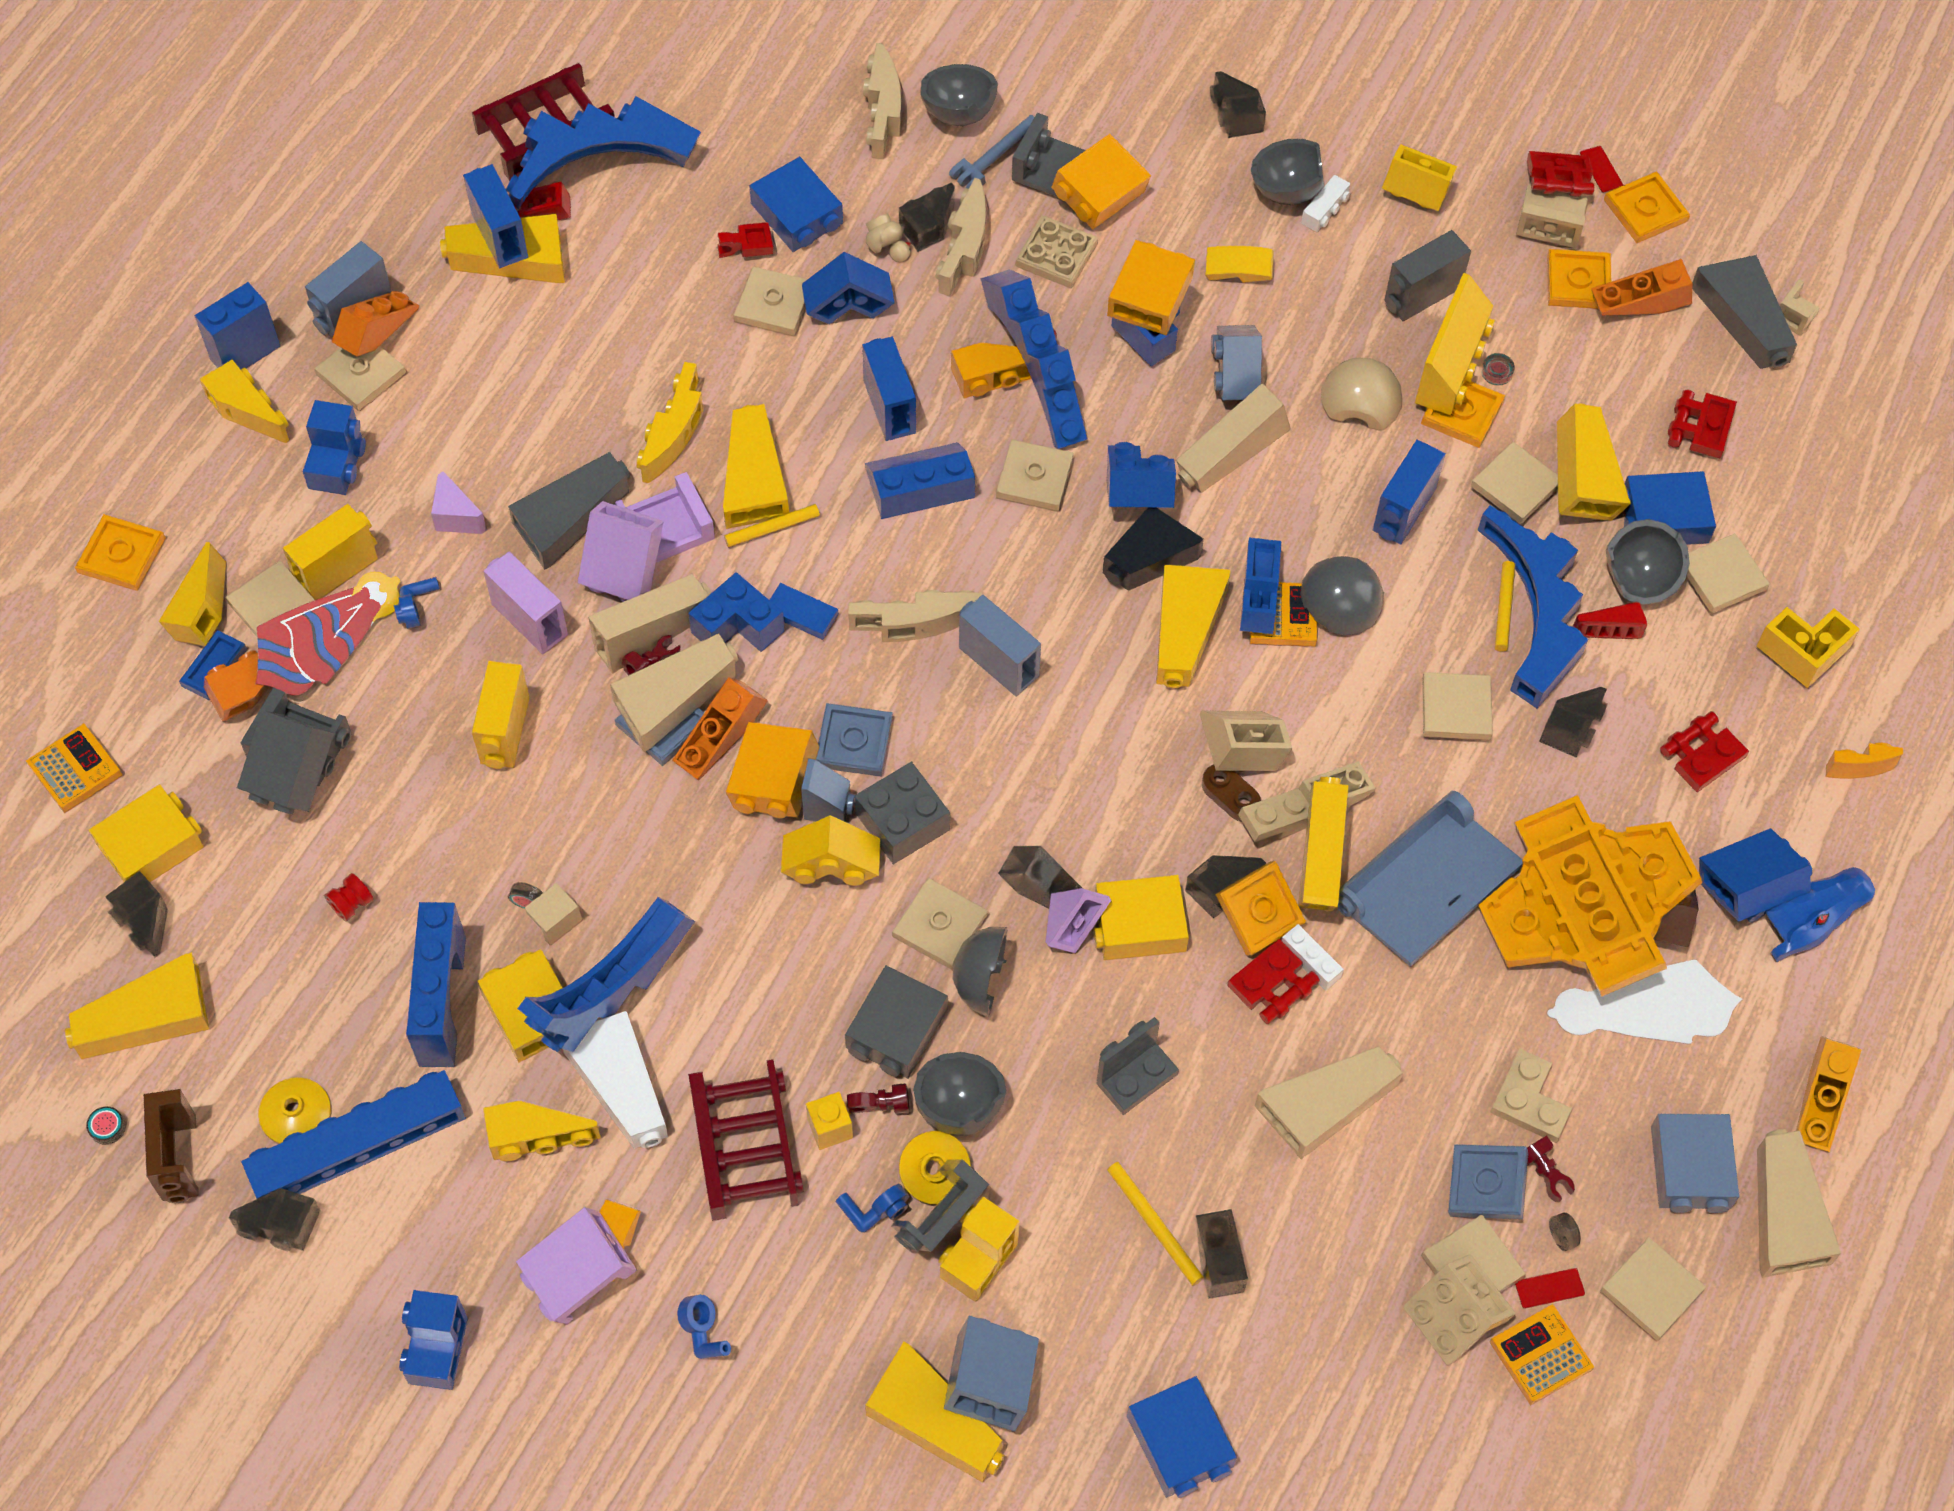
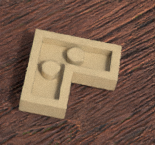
(1524, 1105)

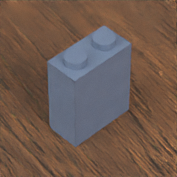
(349, 280)
(999, 645)
(1694, 1162)
(991, 1373)

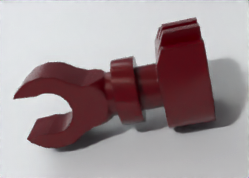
(634, 662)
(863, 1102)
(1538, 1154)

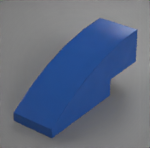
(1260, 586)

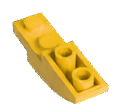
(674, 428)

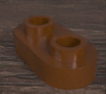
(1228, 792)

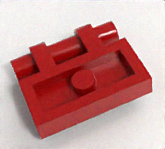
(1560, 173)
(1712, 424)
(1709, 760)
(1267, 973)

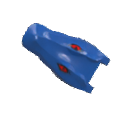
(1814, 915)

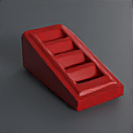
(556, 199)
(1614, 622)

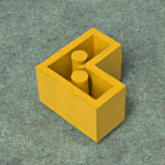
(1806, 649)
(832, 849)
(984, 1246)

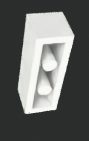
(1326, 203)
(1313, 956)

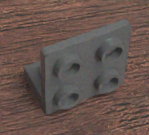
(1041, 156)
(1134, 1067)

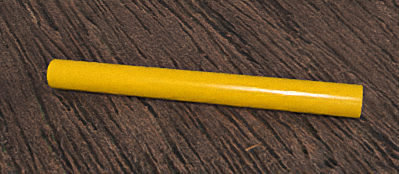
(1155, 1224)

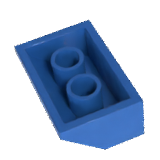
(921, 480)

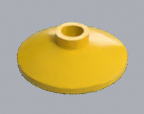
(311, 1110)
(914, 1158)

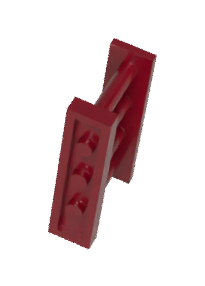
(526, 100)
(717, 1161)

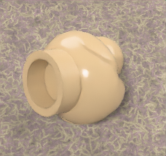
(887, 232)

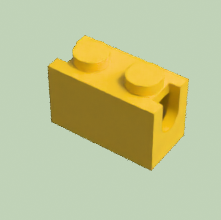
(1419, 177)

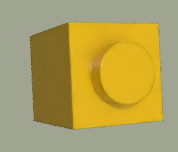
(829, 1120)

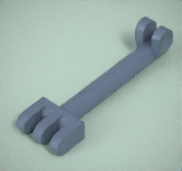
(967, 171)

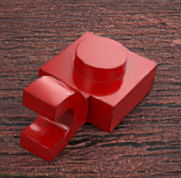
(751, 240)

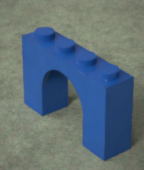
(437, 950)

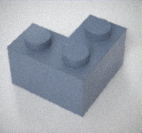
(1240, 360)

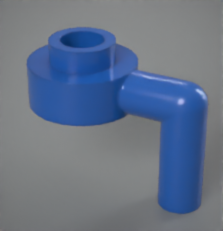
(406, 609)
(888, 1204)
(696, 1317)

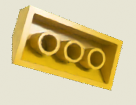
(1455, 348)

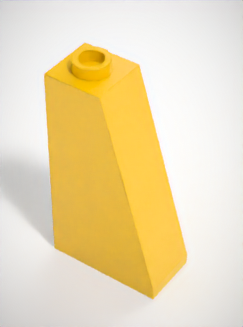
(469, 252)
(1588, 467)
(753, 473)
(1187, 616)
(1323, 845)
(142, 1012)
(912, 1405)

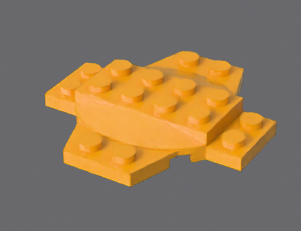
(1590, 895)

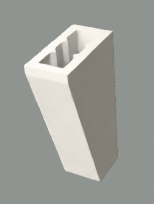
(619, 1079)

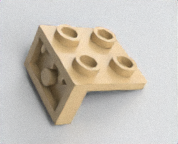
(1552, 217)
(1458, 1308)

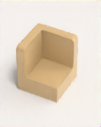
(1797, 310)
(554, 913)

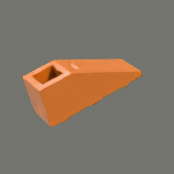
(1646, 292)
(370, 322)
(234, 687)
(719, 727)

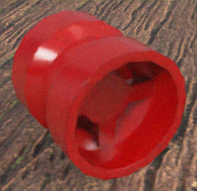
(346, 898)

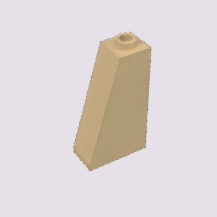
(1234, 439)
(645, 619)
(671, 689)
(1327, 1099)
(1791, 1210)

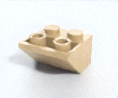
(1246, 740)

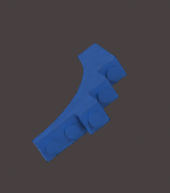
(636, 129)
(1049, 364)
(1552, 601)
(635, 961)

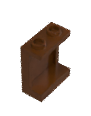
(163, 1116)

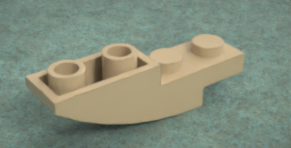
(883, 100)
(967, 239)
(902, 621)
(1288, 811)

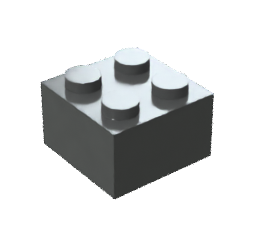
(902, 812)

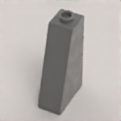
(1747, 308)
(559, 512)

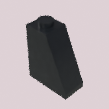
(1147, 547)

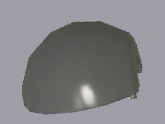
(959, 93)
(1289, 171)
(1647, 561)
(1343, 595)
(975, 962)
(959, 1093)

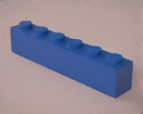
(356, 1137)

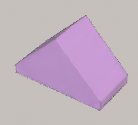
(454, 510)
(1073, 917)

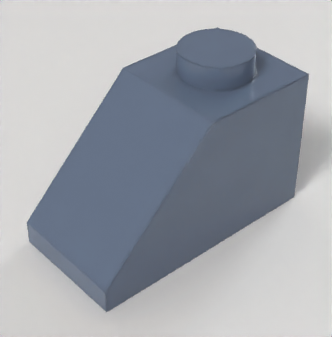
(825, 793)

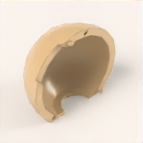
(1362, 391)

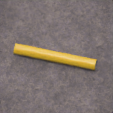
(771, 525)
(1504, 606)

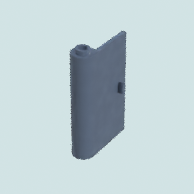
(1413, 881)

